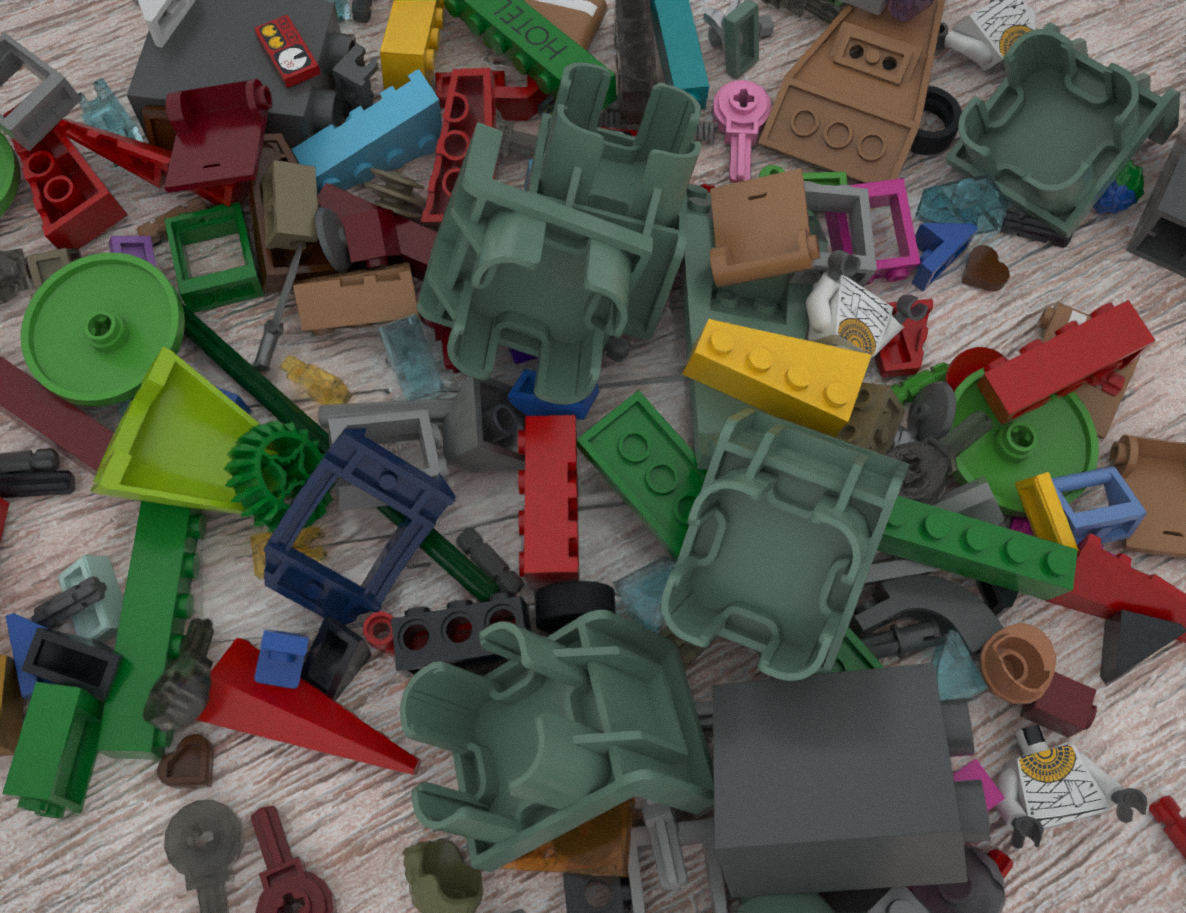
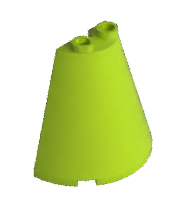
(174, 441)

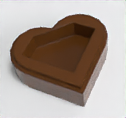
(985, 270)
(190, 764)

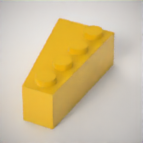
(411, 40)
(780, 374)

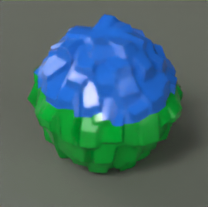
(1123, 191)

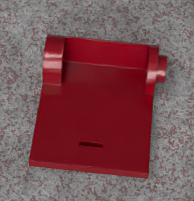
(216, 134)

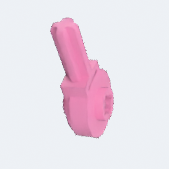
(741, 113)

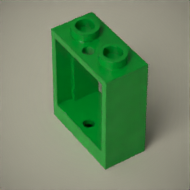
(219, 287)
(55, 751)

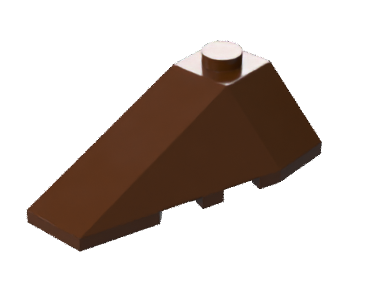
(275, 262)

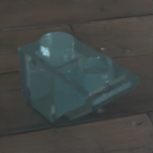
(965, 201)

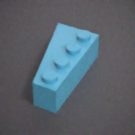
(379, 137)

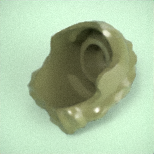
(441, 879)

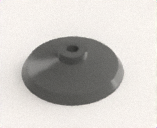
(332, 239)
(933, 411)

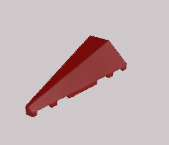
(144, 160)
(1110, 584)
(294, 715)

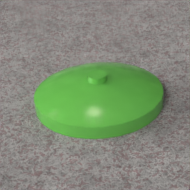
(100, 327)
(1049, 439)

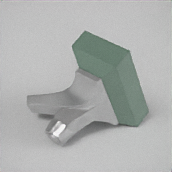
(738, 34)

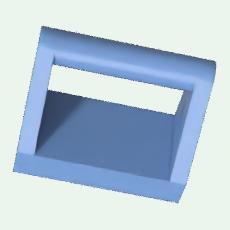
(1108, 523)

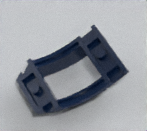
(383, 477)

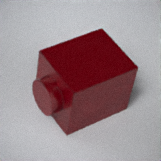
(371, 237)
(1063, 707)

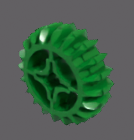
(267, 479)

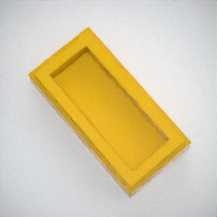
(1045, 510)

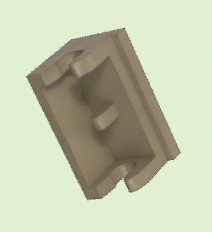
(289, 205)

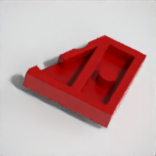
(904, 352)

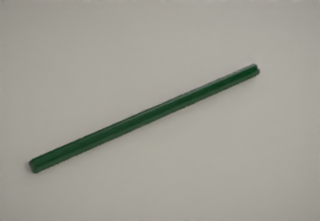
(286, 411)

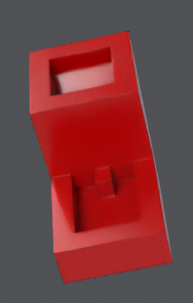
(519, 102)

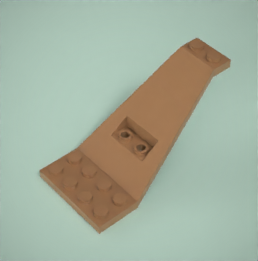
(852, 110)

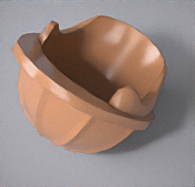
(1018, 663)

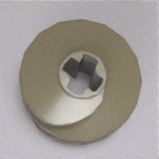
(397, 193)

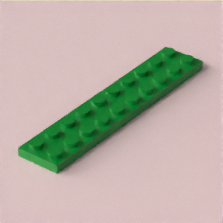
(660, 483)

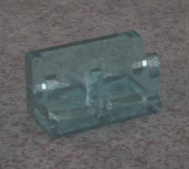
(108, 113)

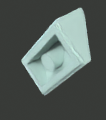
(102, 618)

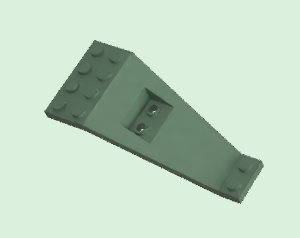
(758, 304)

